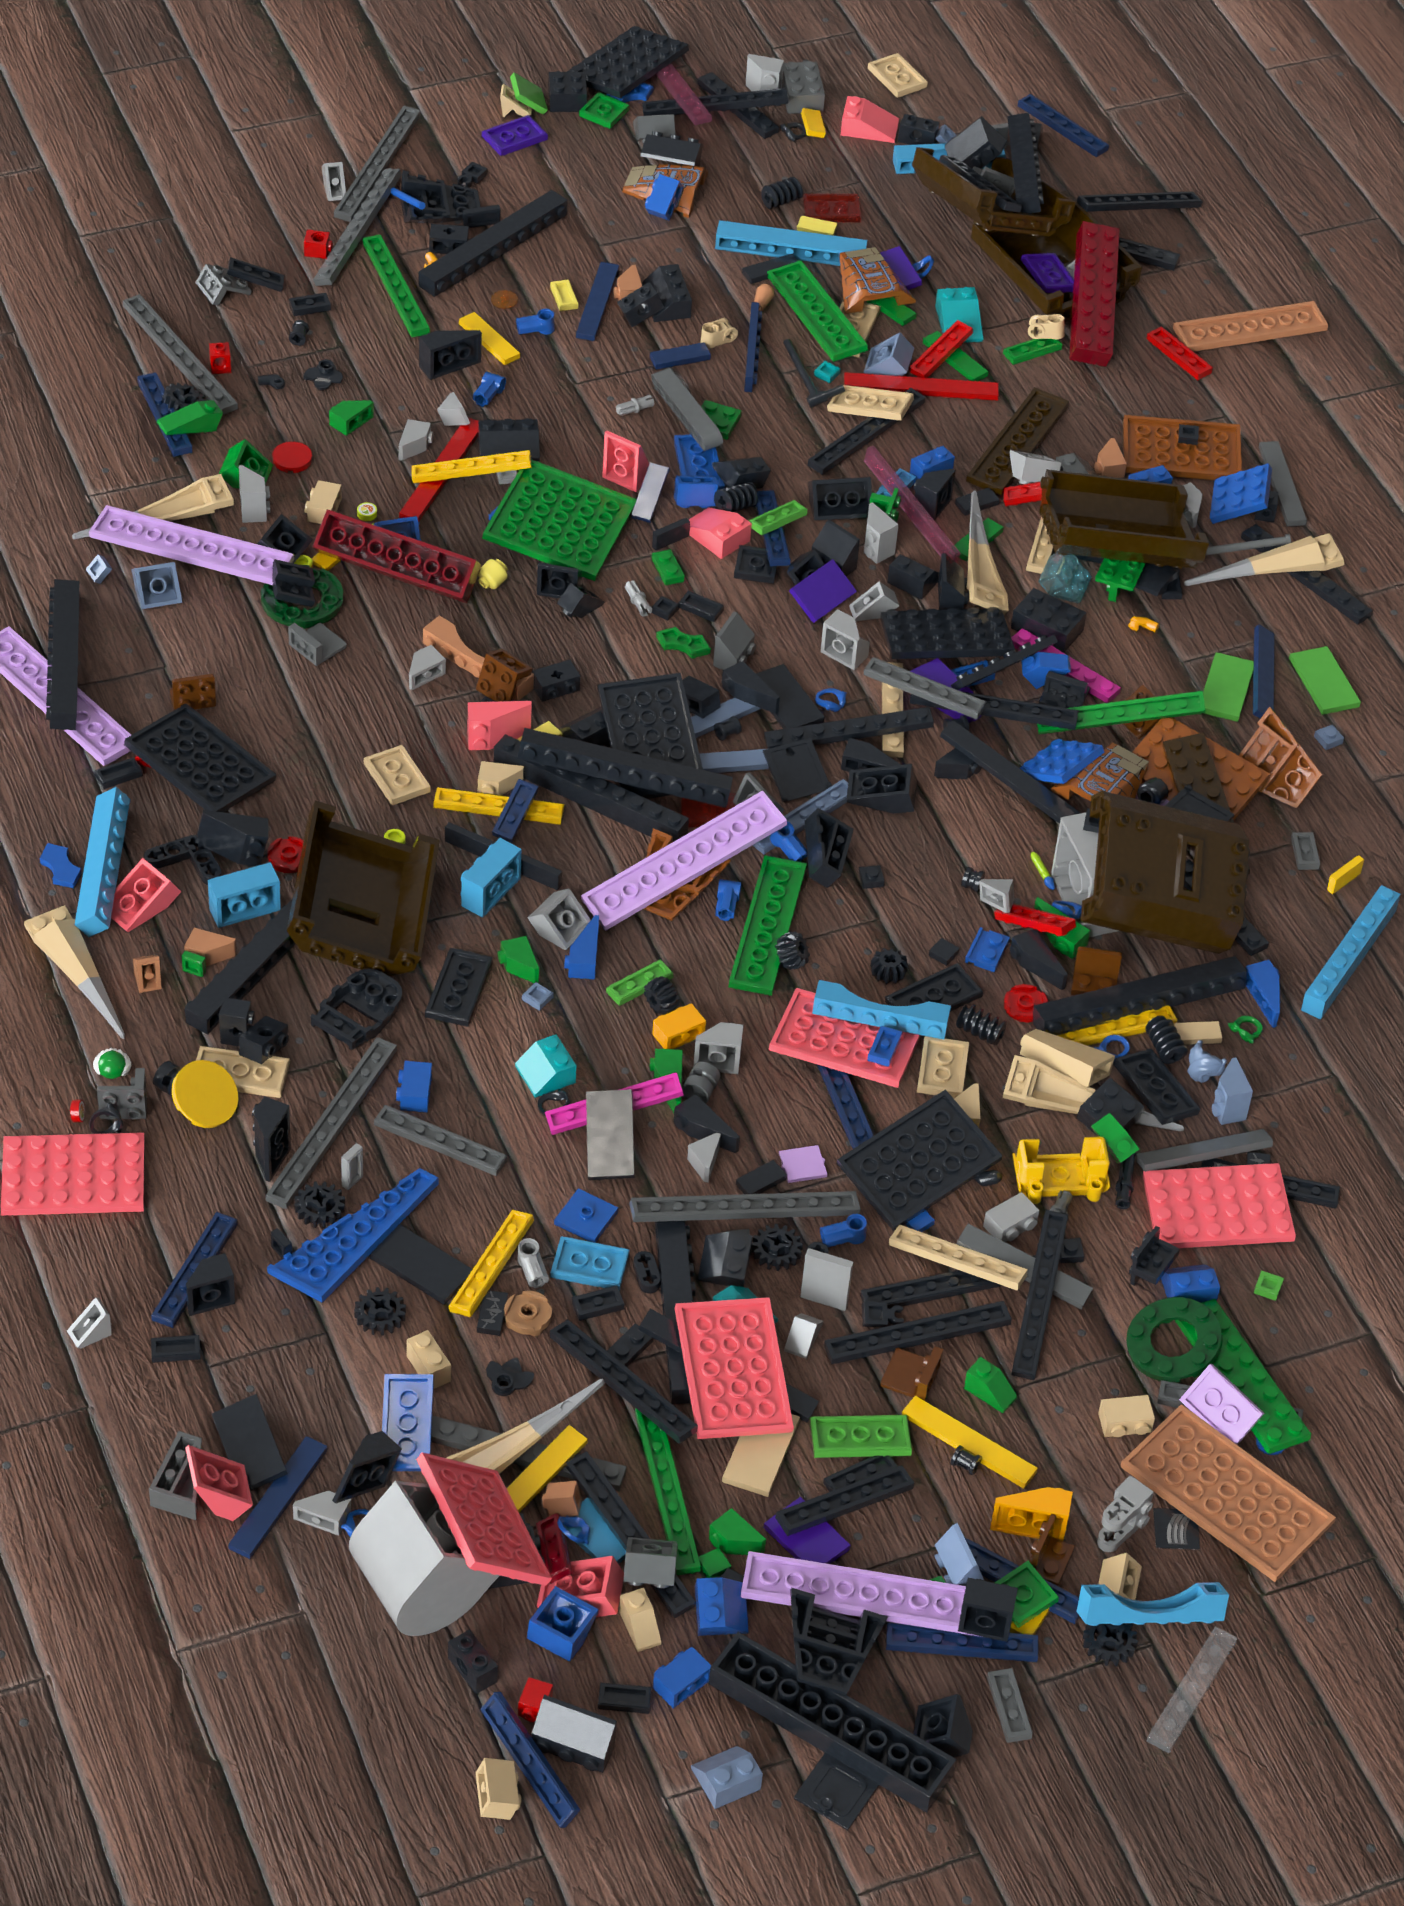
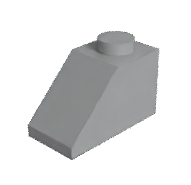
(334, 181)
(415, 438)
(1192, 504)
(873, 602)
(426, 666)
(322, 1512)

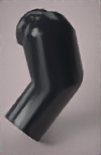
(273, 380)
(989, 1178)

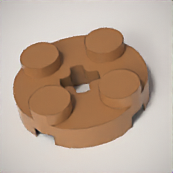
(526, 1324)

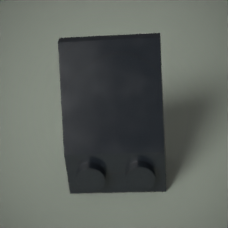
(449, 351)
(883, 788)
(234, 836)
(368, 1467)

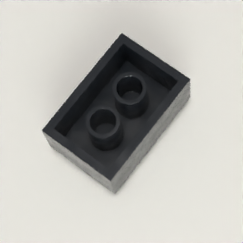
(1049, 616)

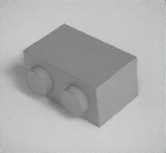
(1011, 1218)

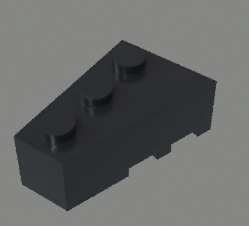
(826, 846)

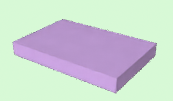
(1221, 1404)

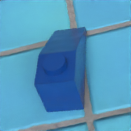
(584, 952)
(1263, 984)

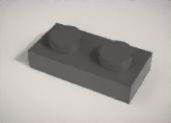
(1305, 851)

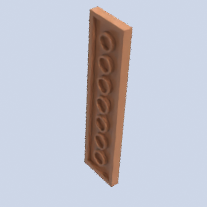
(1250, 326)

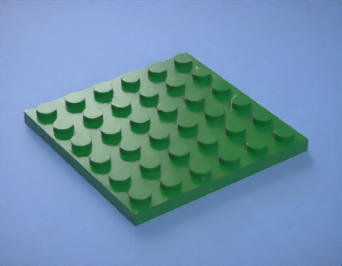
(560, 519)

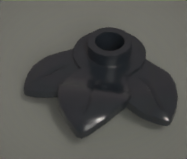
(323, 374)
(510, 1375)

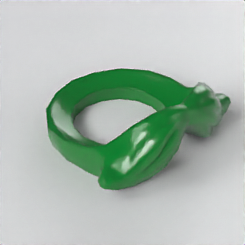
(1246, 1036)

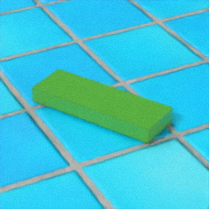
(778, 517)
(633, 985)

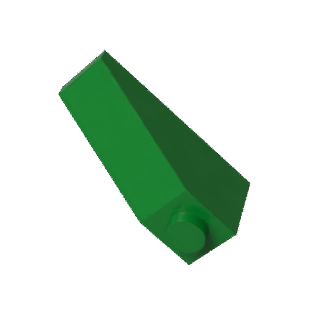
(194, 418)
(1070, 942)
(665, 1063)

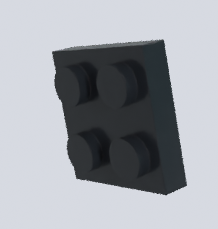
(754, 565)

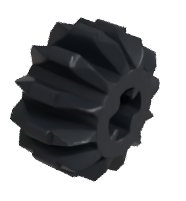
(792, 950)
(889, 965)
(661, 995)

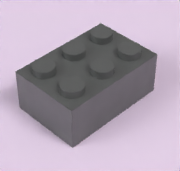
(803, 86)

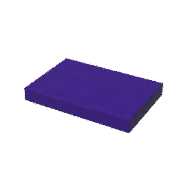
(514, 135)
(902, 267)
(1048, 272)
(822, 591)
(813, 1544)

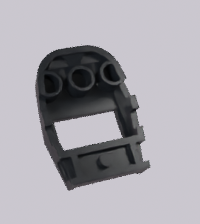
(368, 993)

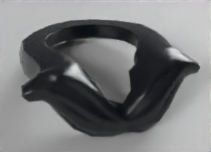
(786, 128)
(559, 1095)
(109, 1110)

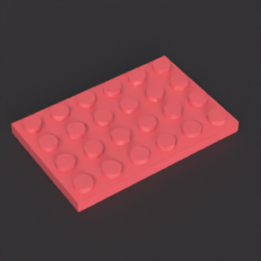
(837, 1042)
(73, 1174)
(1219, 1205)
(733, 1368)
(483, 1519)

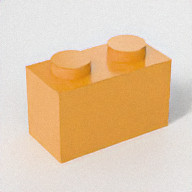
(678, 1027)

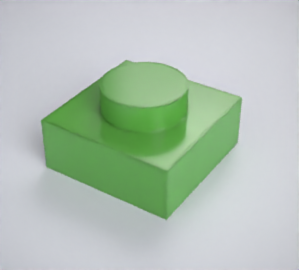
(1268, 1285)

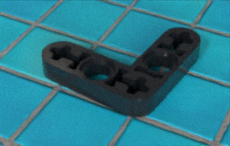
(187, 851)

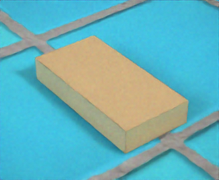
(1194, 1031)

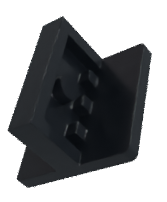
(1063, 691)
(1152, 1258)

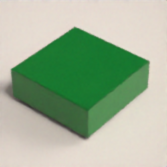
(193, 963)
(714, 1563)

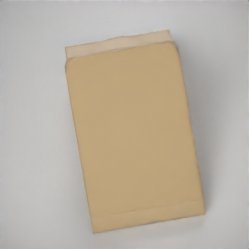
(509, 102)

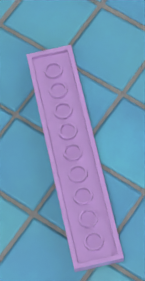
(187, 544)
(28, 672)
(684, 860)
(853, 1590)

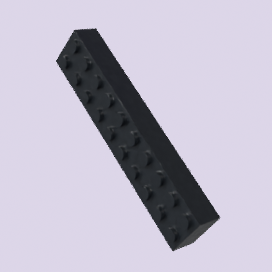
(832, 1723)

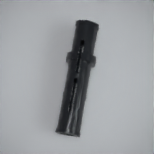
(1124, 1185)

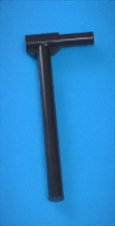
(815, 398)

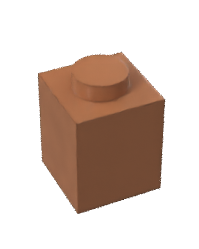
(562, 1499)

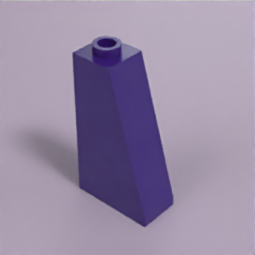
(939, 672)

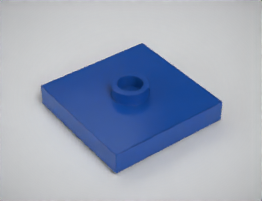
(586, 1216)

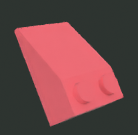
(868, 121)
(624, 462)
(720, 530)
(493, 720)
(142, 896)
(219, 1483)
(594, 1582)

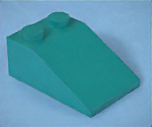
(960, 305)

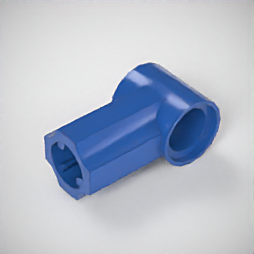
(541, 322)
(490, 385)
(789, 843)
(727, 896)
(851, 1230)

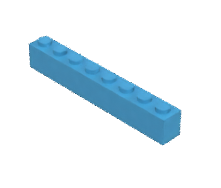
(782, 242)
(102, 862)
(1350, 952)

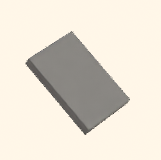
(826, 1279)

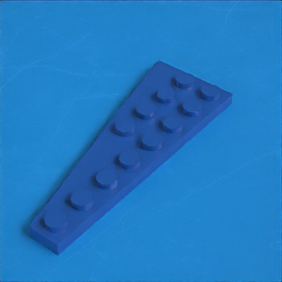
(345, 1244)

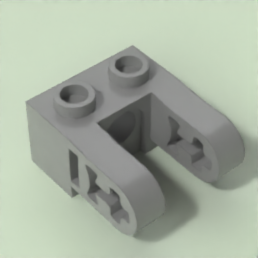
(1126, 1513)

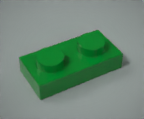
(667, 567)

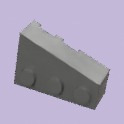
(173, 1484)

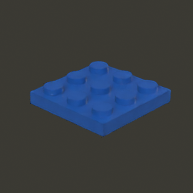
(1240, 493)
(1061, 760)

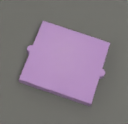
(803, 1164)

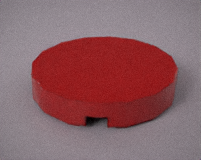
(292, 457)
(285, 854)
(1020, 1002)

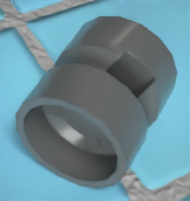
(701, 1081)

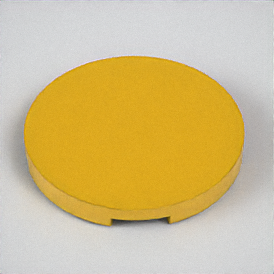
(205, 1093)

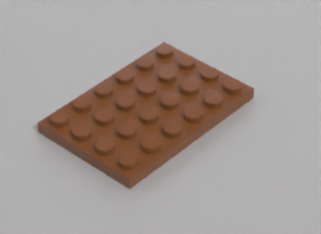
(1154, 443)
(1237, 776)

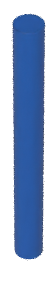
(407, 198)

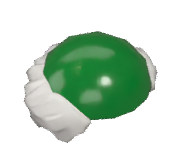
(112, 1063)

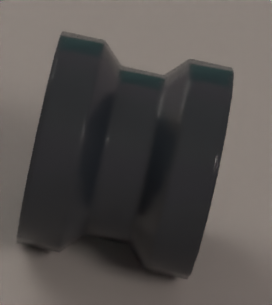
(971, 879)

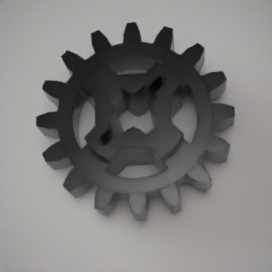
(181, 396)
(319, 1204)
(777, 1247)
(380, 1311)
(1110, 1642)

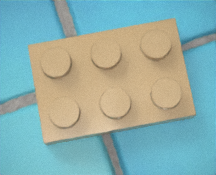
(897, 75)
(397, 775)
(942, 1066)

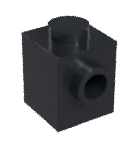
(1269, 513)

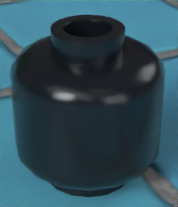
(1153, 791)

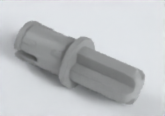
(635, 405)
(638, 598)

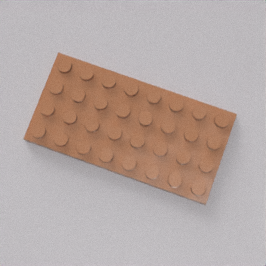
(1228, 1492)

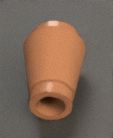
(764, 295)

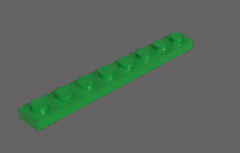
(396, 286)
(1134, 711)
(668, 1494)

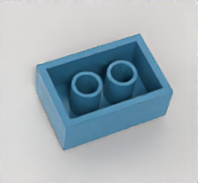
(491, 877)
(244, 895)

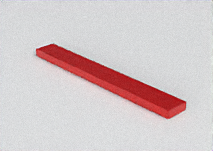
(925, 386)
(428, 491)

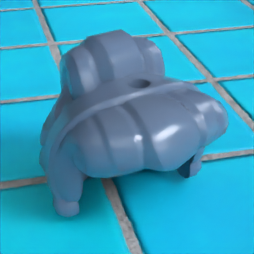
(1204, 1064)

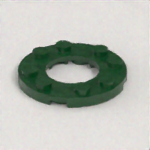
(328, 608)
(1174, 1368)

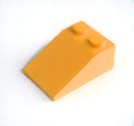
(1026, 1511)

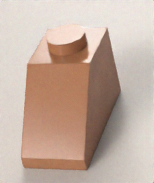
(627, 283)
(1110, 461)
(211, 946)
(147, 973)

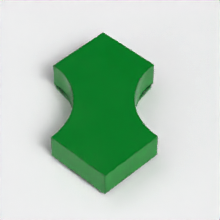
(692, 645)

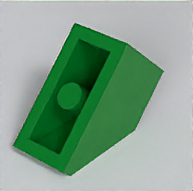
(350, 415)
(519, 959)
(1117, 1139)
(989, 1385)
(735, 1535)

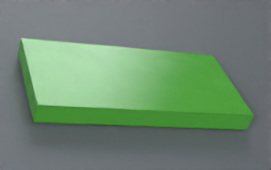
(1324, 680)
(1227, 686)
(860, 1436)

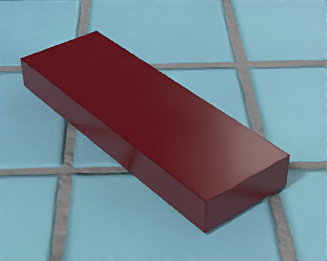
(554, 1548)

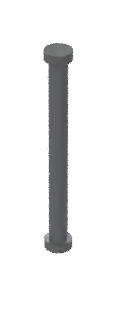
(1249, 545)

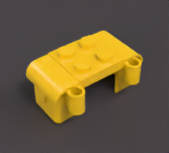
(1049, 1174)

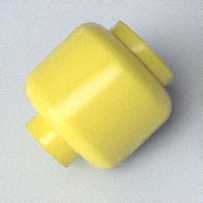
(492, 574)

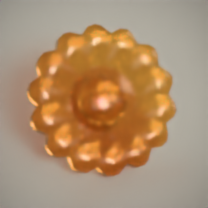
(504, 299)

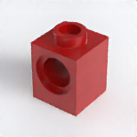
(317, 244)
(220, 358)
(532, 1697)

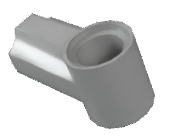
(532, 1263)

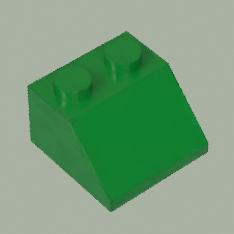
(245, 455)

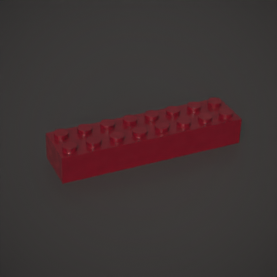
(1094, 294)
(397, 556)

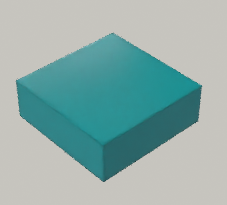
(827, 371)

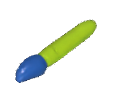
(1048, 880)

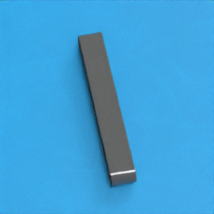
(687, 409)

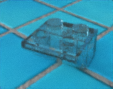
(1065, 578)

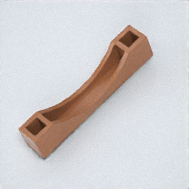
(445, 639)

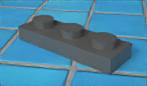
(1009, 1705)

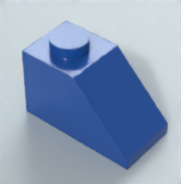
(1037, 666)

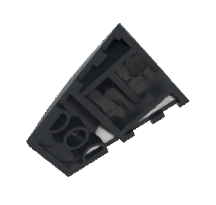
(441, 201)
(829, 1644)

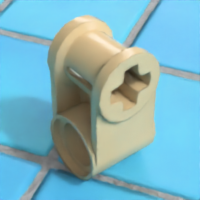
(1048, 327)
(718, 333)

